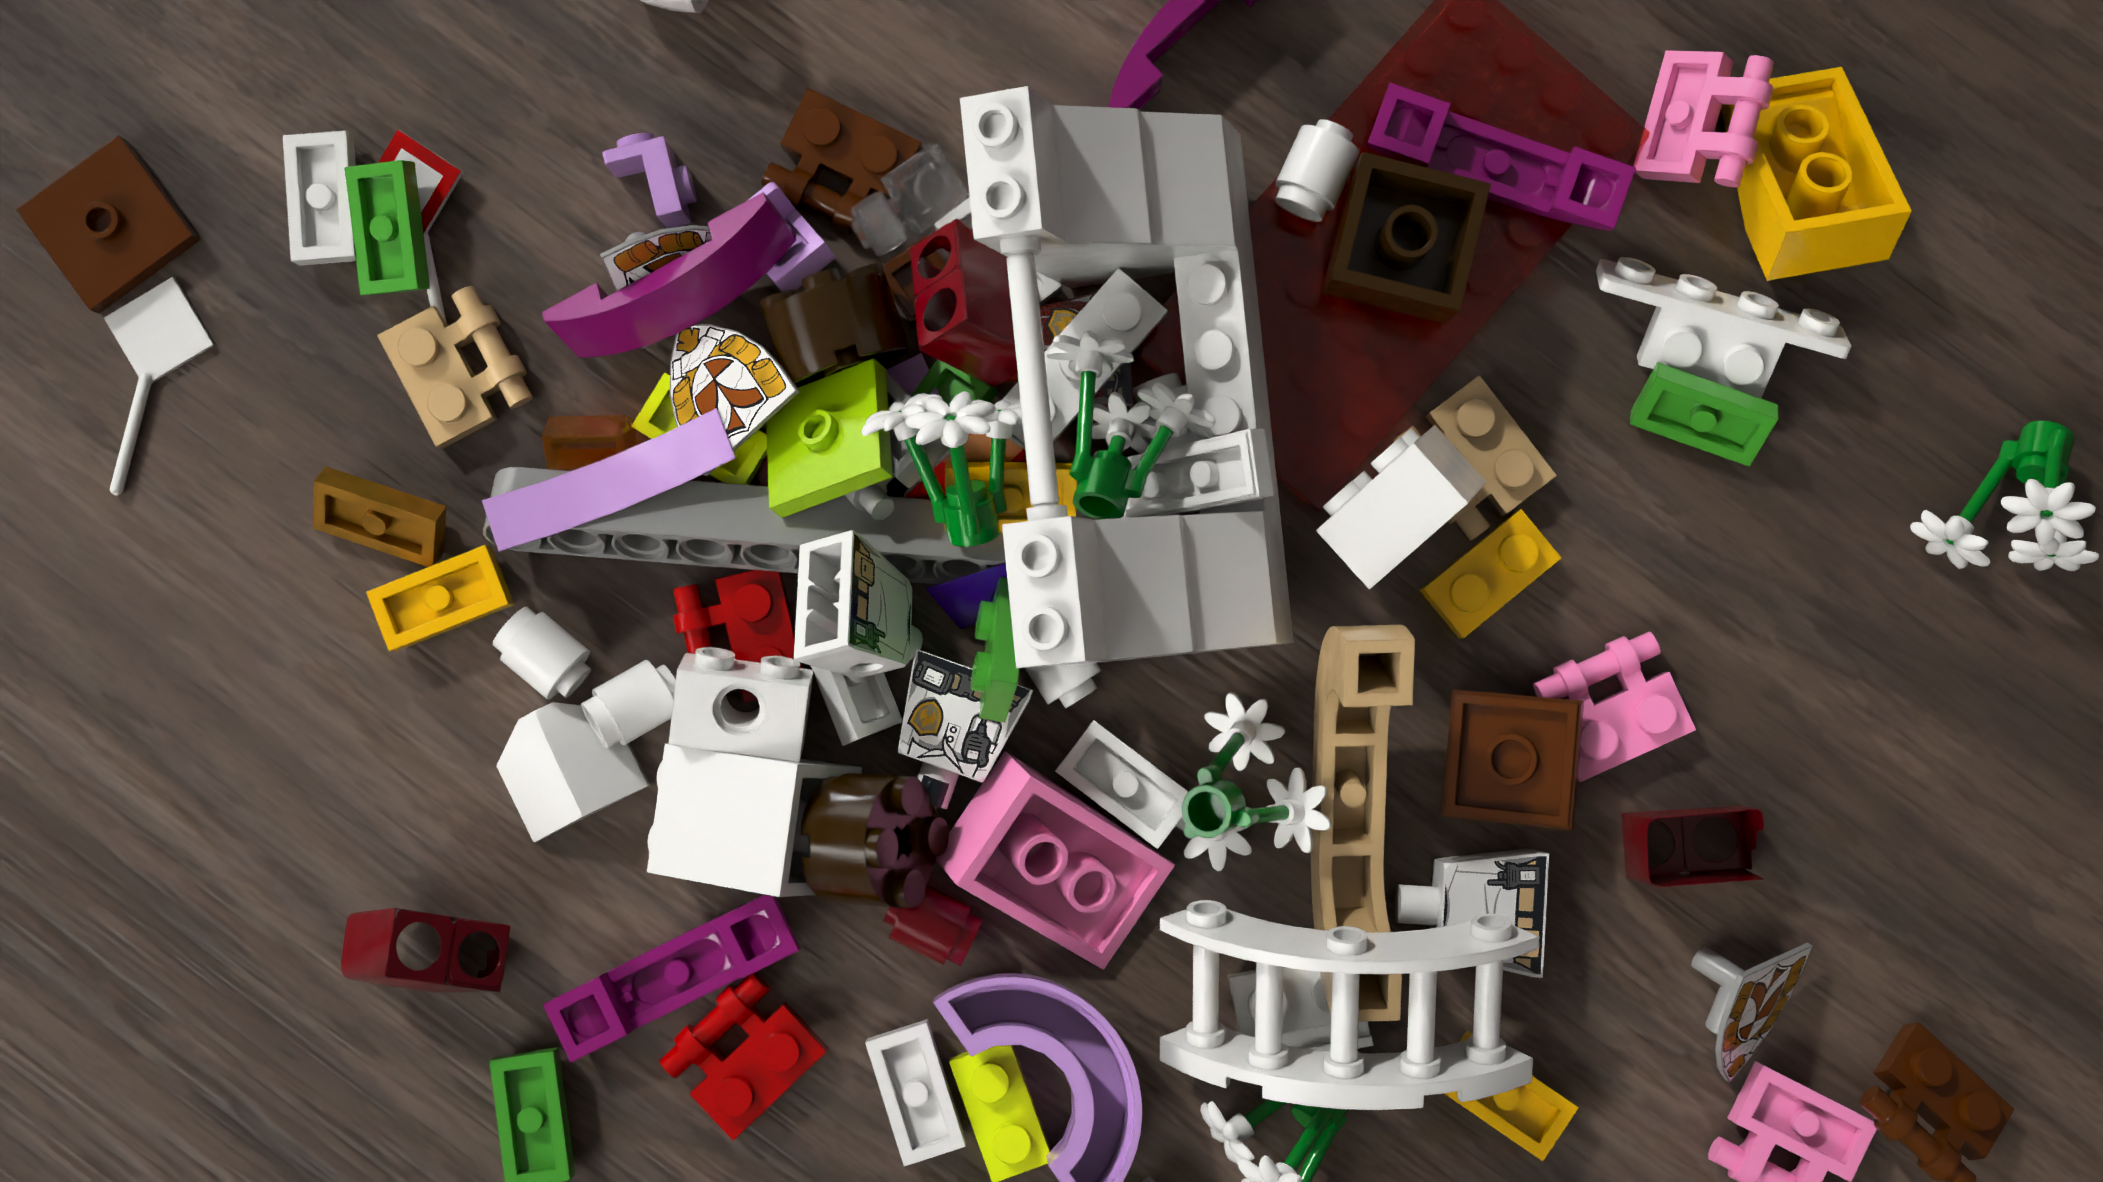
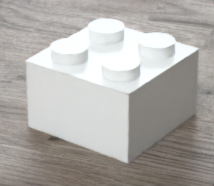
(1390, 516)

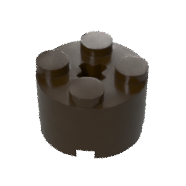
(835, 323)
(872, 840)

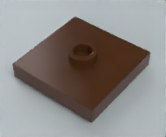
(108, 224)
(1513, 759)

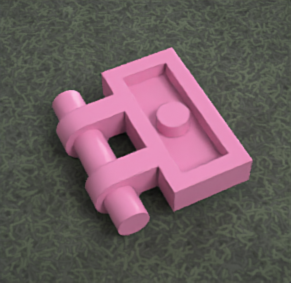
(1687, 111)
(1629, 721)
(1797, 1119)

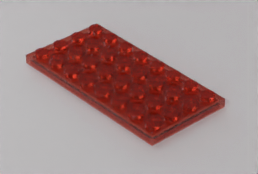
(1353, 369)

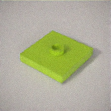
(819, 442)

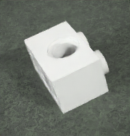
(708, 721)

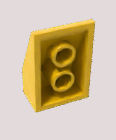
(1818, 180)

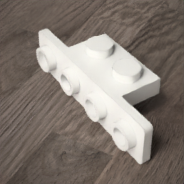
(1715, 332)

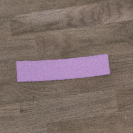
(609, 483)

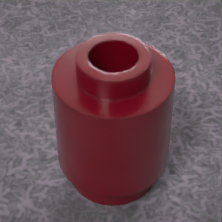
(935, 928)

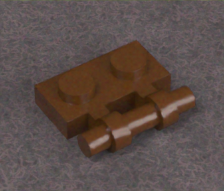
(842, 143)
(1946, 1094)

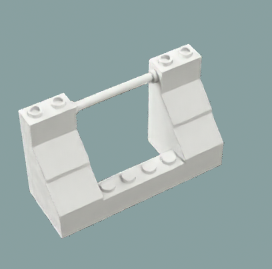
(1153, 197)

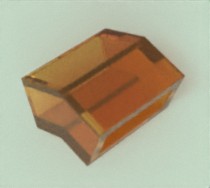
(585, 429)

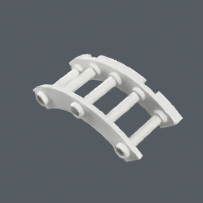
(1343, 1075)

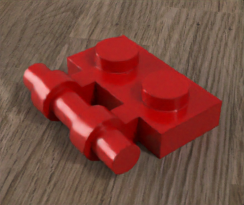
(754, 613)
(758, 1069)

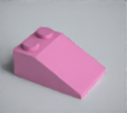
(1052, 861)

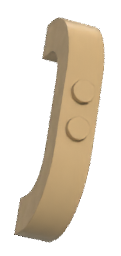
(1356, 684)

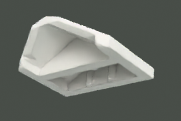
(563, 770)

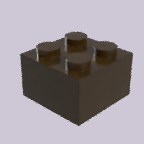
(1406, 238)

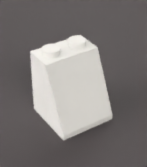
(734, 819)

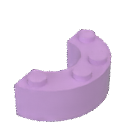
(1081, 1042)

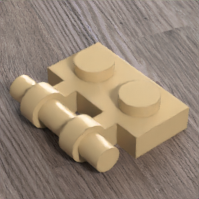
(438, 375)
(1494, 447)

